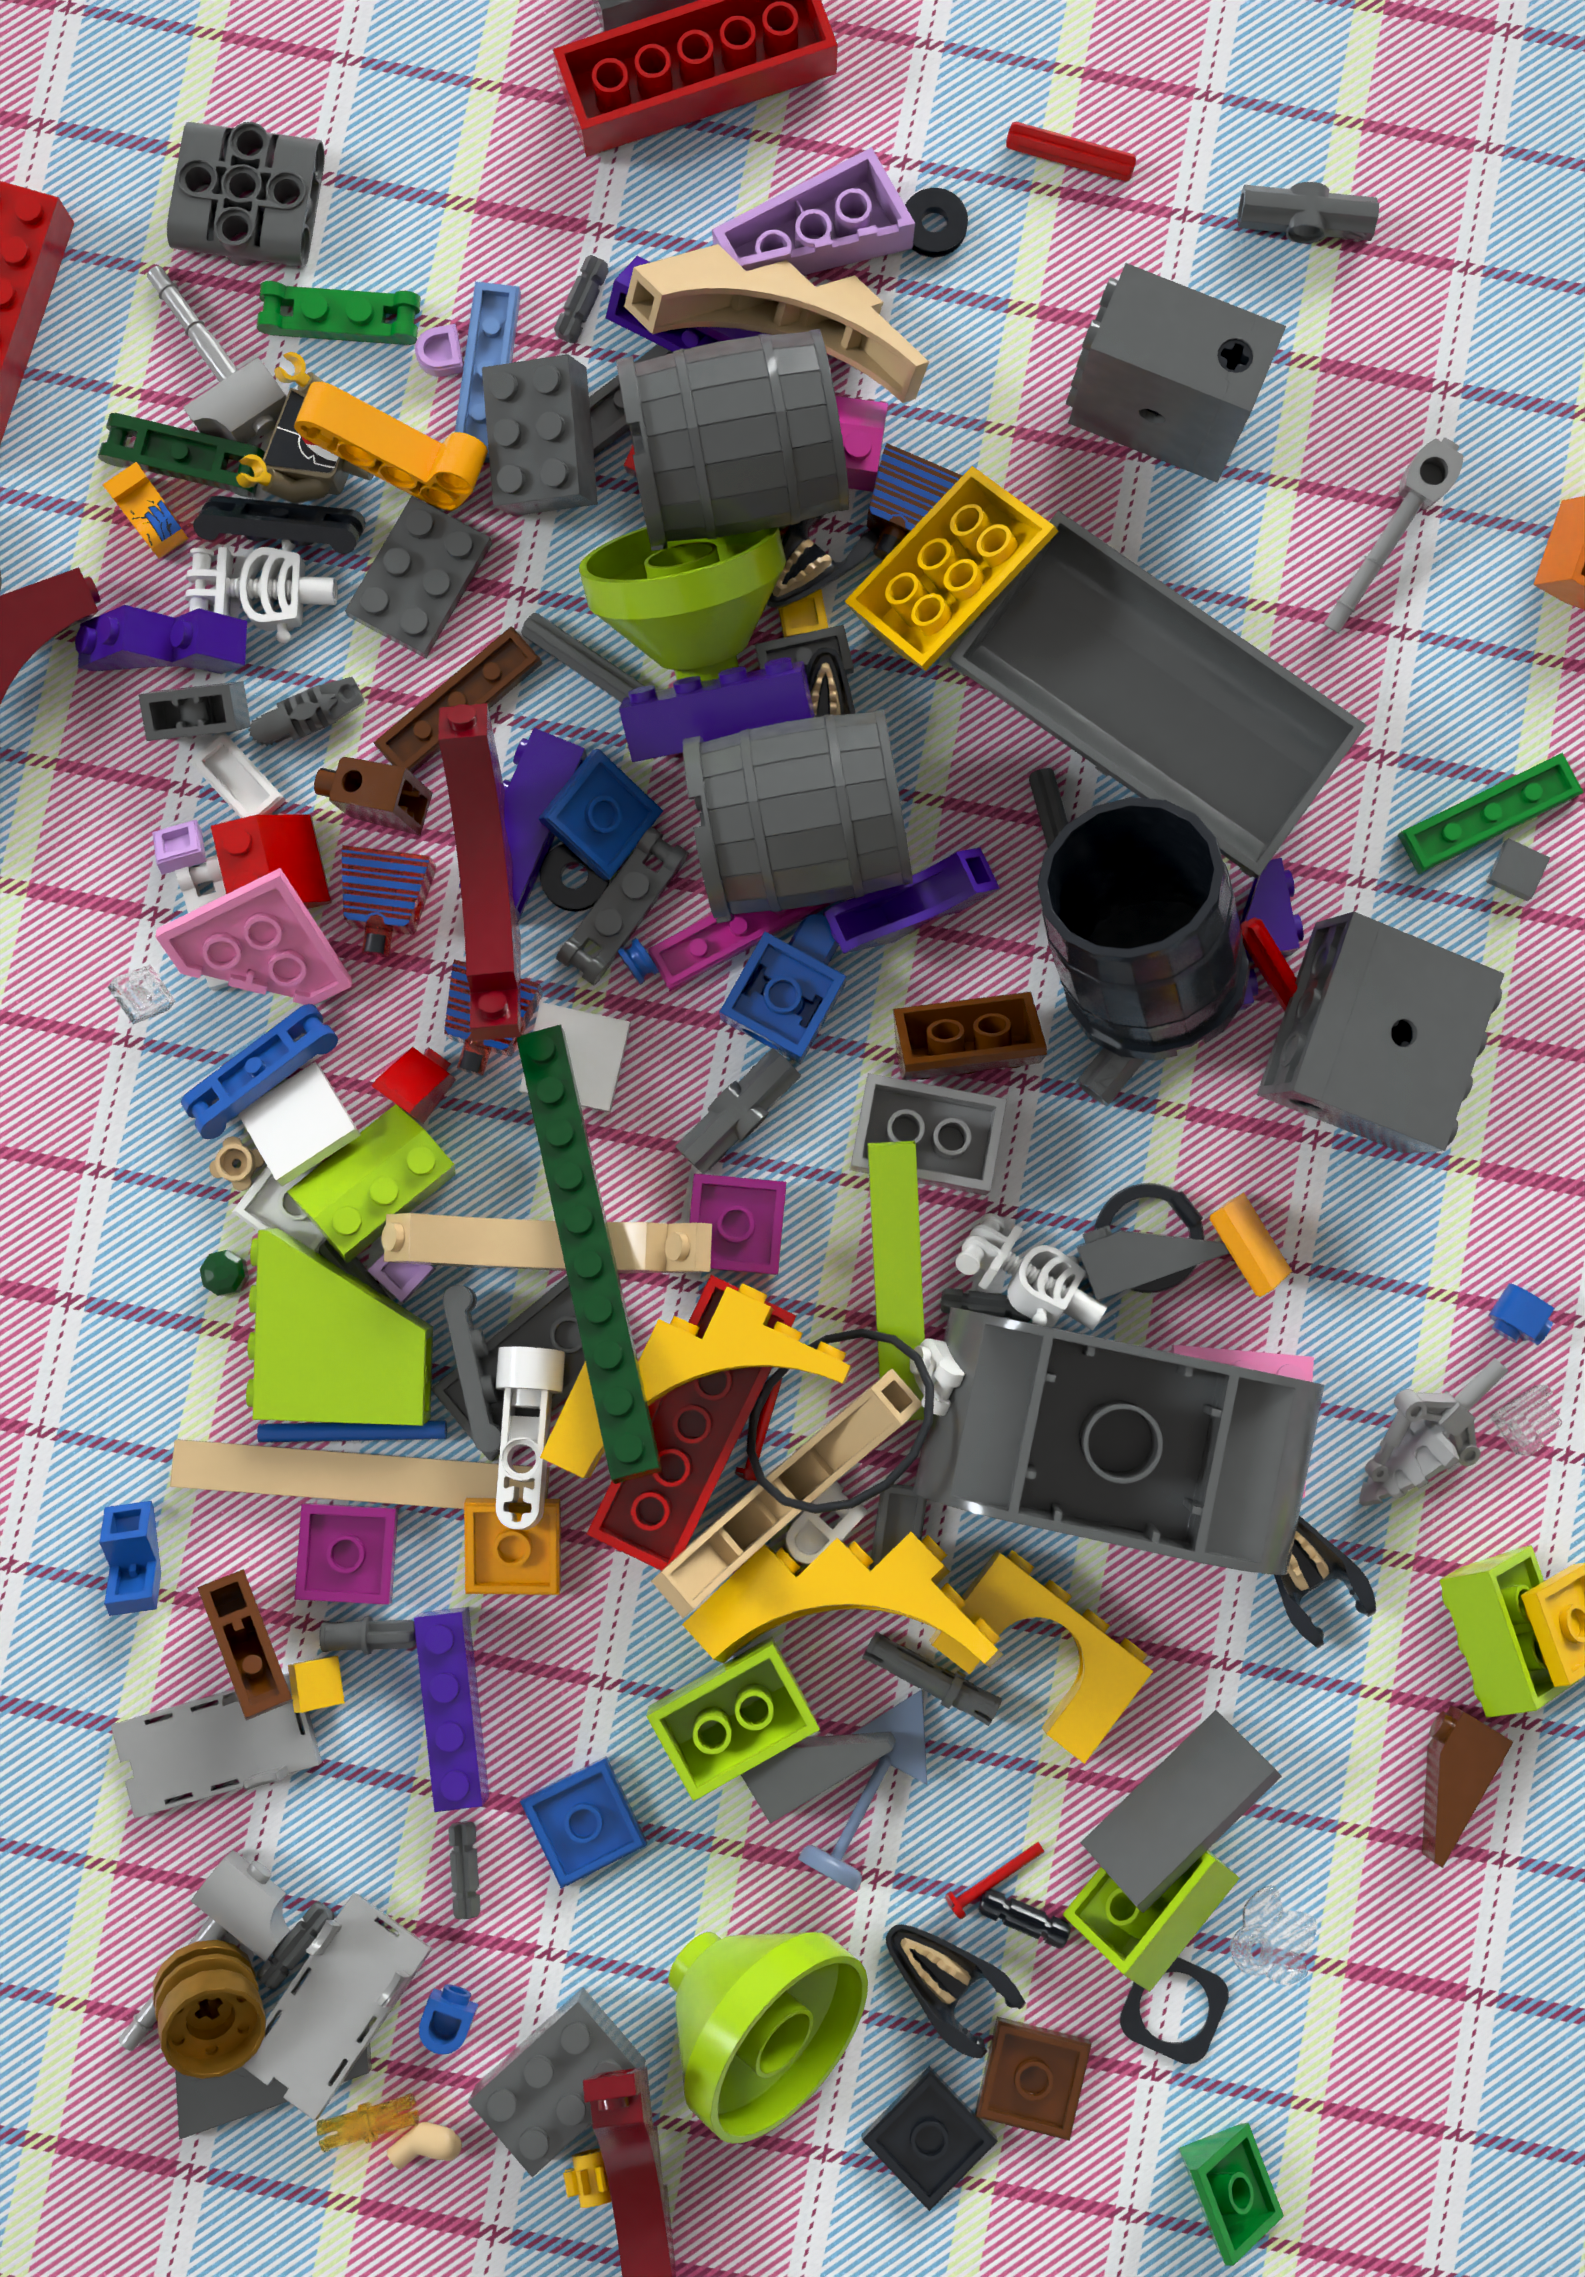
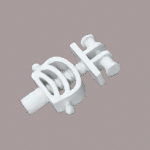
(290, 586)
(1041, 1282)

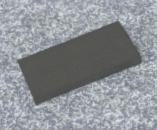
(545, 1324)
(1180, 1810)

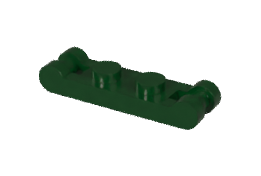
(177, 453)

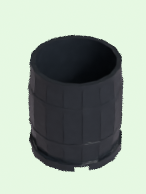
(1143, 928)

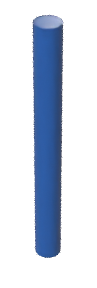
(349, 1432)

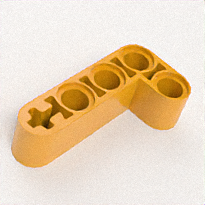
(390, 449)

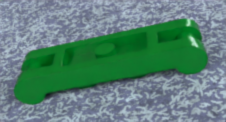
(338, 314)

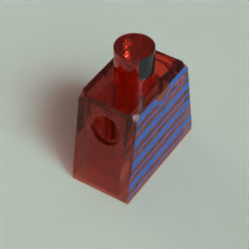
(384, 894)
(457, 1021)

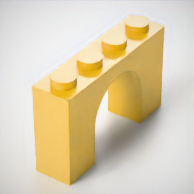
(1106, 1674)

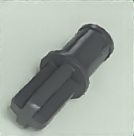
(367, 1635)

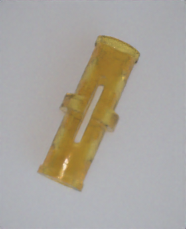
(367, 2122)

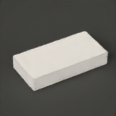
(236, 778)

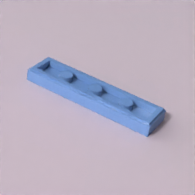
(488, 344)

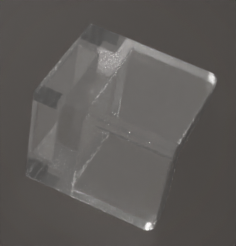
(1527, 1420)

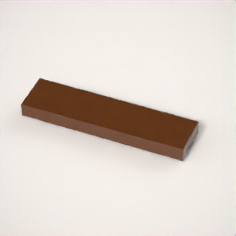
(480, 681)

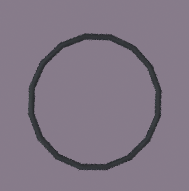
(893, 1476)

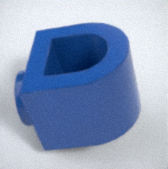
(1521, 1315)
(447, 2019)

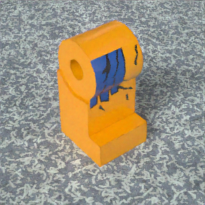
(146, 510)

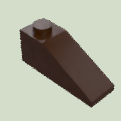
(245, 1644)
(1458, 1772)

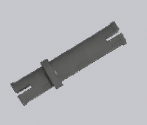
(940, 1682)

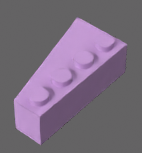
(823, 222)

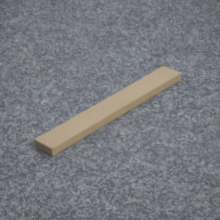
(336, 1474)

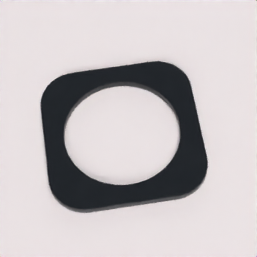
(1195, 2047)

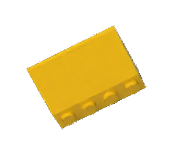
(949, 568)

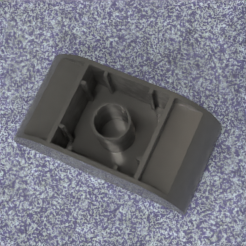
(1122, 1444)

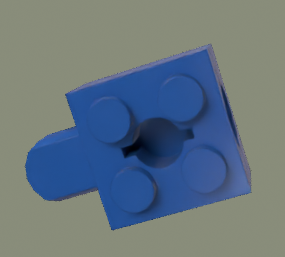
(787, 989)

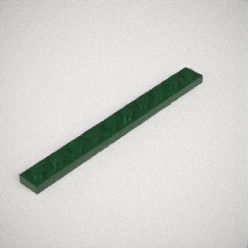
(588, 1256)

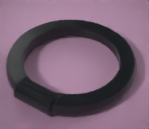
(1181, 1206)

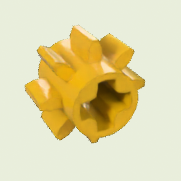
(588, 2179)

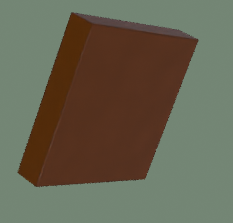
(1033, 2078)

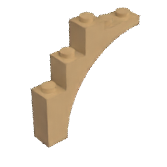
(715, 291)
(801, 1477)

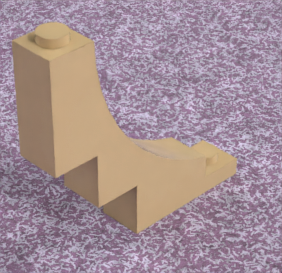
(536, 1243)

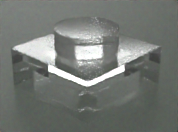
(141, 994)

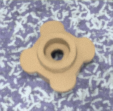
(223, 1164)

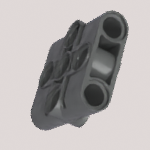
(280, 170)

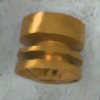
(208, 2009)

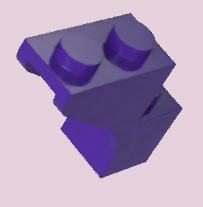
(147, 639)
(1271, 903)
(899, 910)

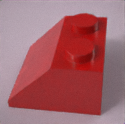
(265, 843)

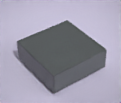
(1518, 869)

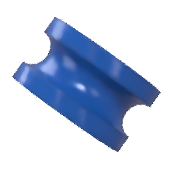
(638, 961)

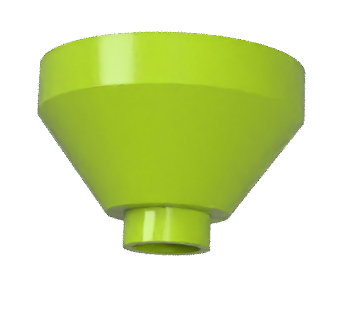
(685, 603)
(762, 2024)

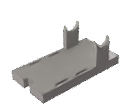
(210, 1748)
(353, 1977)

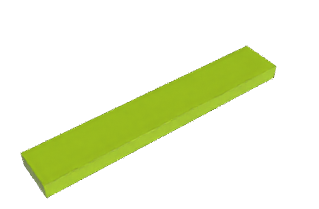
(896, 1255)

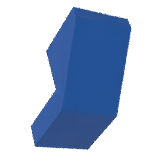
(133, 1558)

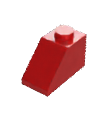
(416, 1082)

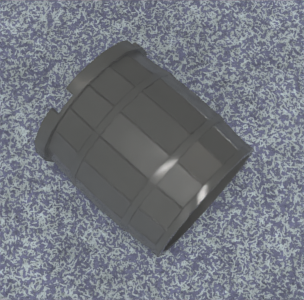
(735, 436)
(797, 814)

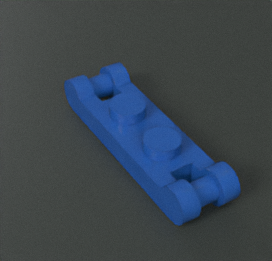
(258, 1070)

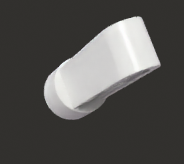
(529, 1382)

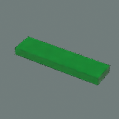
(1490, 813)

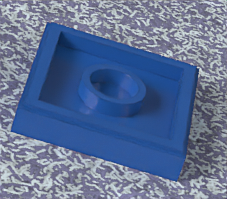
(600, 814)
(583, 1822)

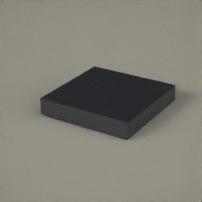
(929, 2138)

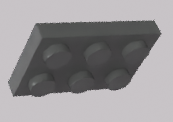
(418, 577)

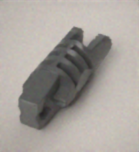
(307, 712)

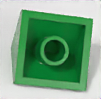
(1232, 2190)

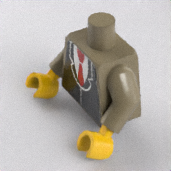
(292, 465)

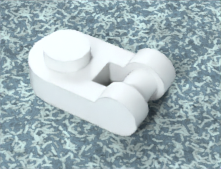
(942, 1370)
(812, 1535)

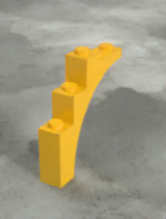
(676, 1357)
(770, 1593)

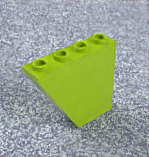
(331, 1343)

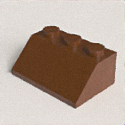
(968, 1036)

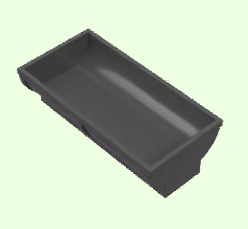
(1158, 693)

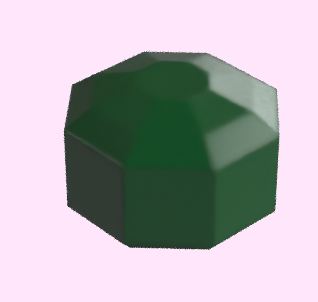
(224, 1273)

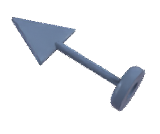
(908, 1755)

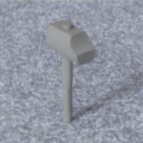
(245, 399)
(1421, 485)
(239, 1902)

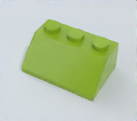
(376, 1174)
(1497, 1633)
(732, 1718)
(1150, 1941)

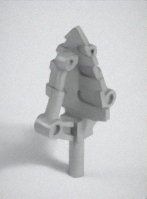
(1418, 1438)

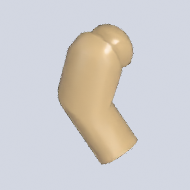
(425, 2140)

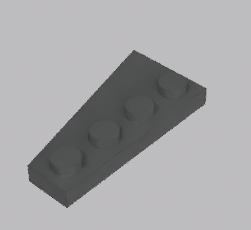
(226, 2098)

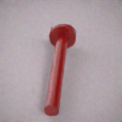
(762, 1427)
(992, 1880)

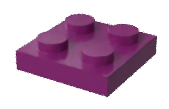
(744, 1221)
(346, 1553)

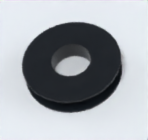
(951, 208)
(562, 896)

